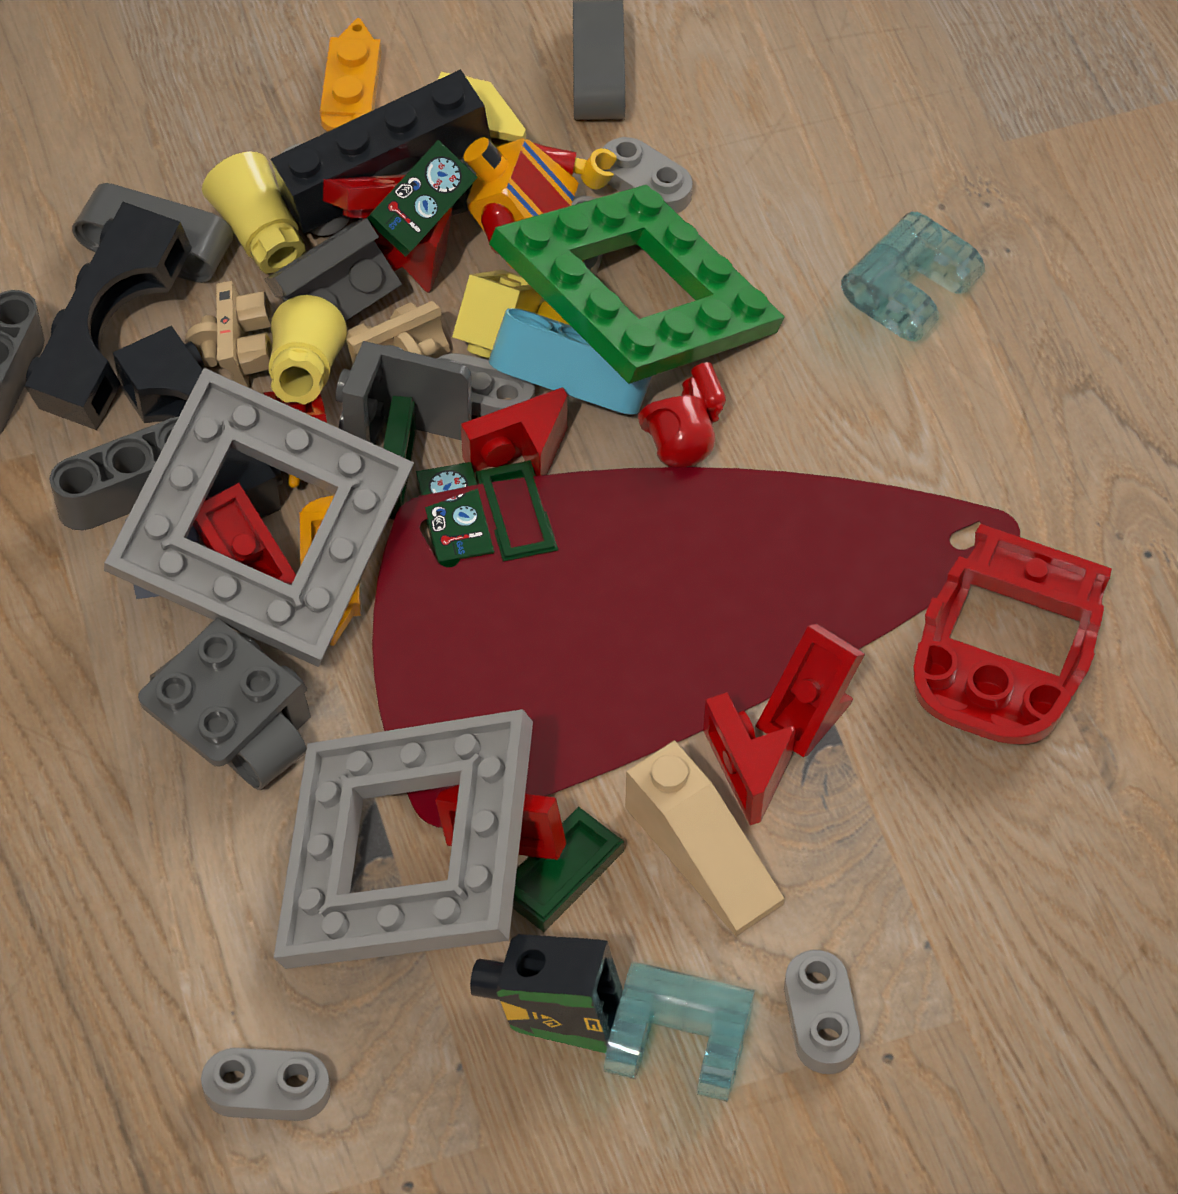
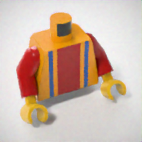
(528, 180)

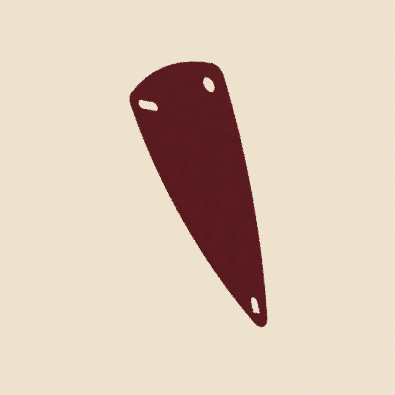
(649, 606)

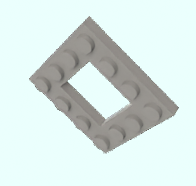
(292, 617)
(473, 907)

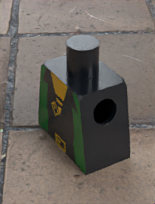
(554, 988)

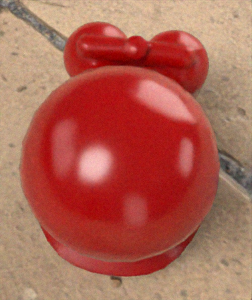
(684, 422)

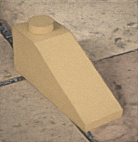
(700, 837)

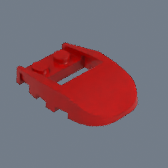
(989, 691)

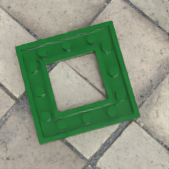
(549, 257)

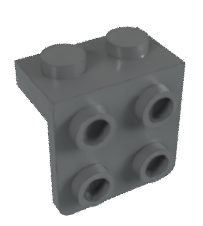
(379, 372)
(223, 693)

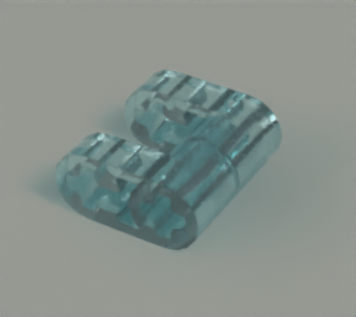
(913, 244)
(687, 1005)

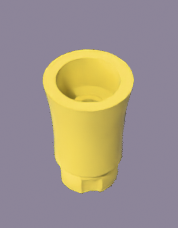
(251, 204)
(305, 343)

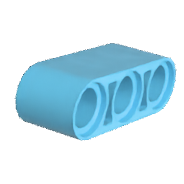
(558, 357)

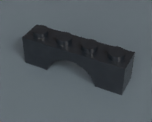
(362, 147)
(135, 258)
(158, 380)

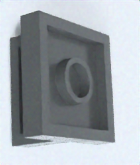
(342, 269)

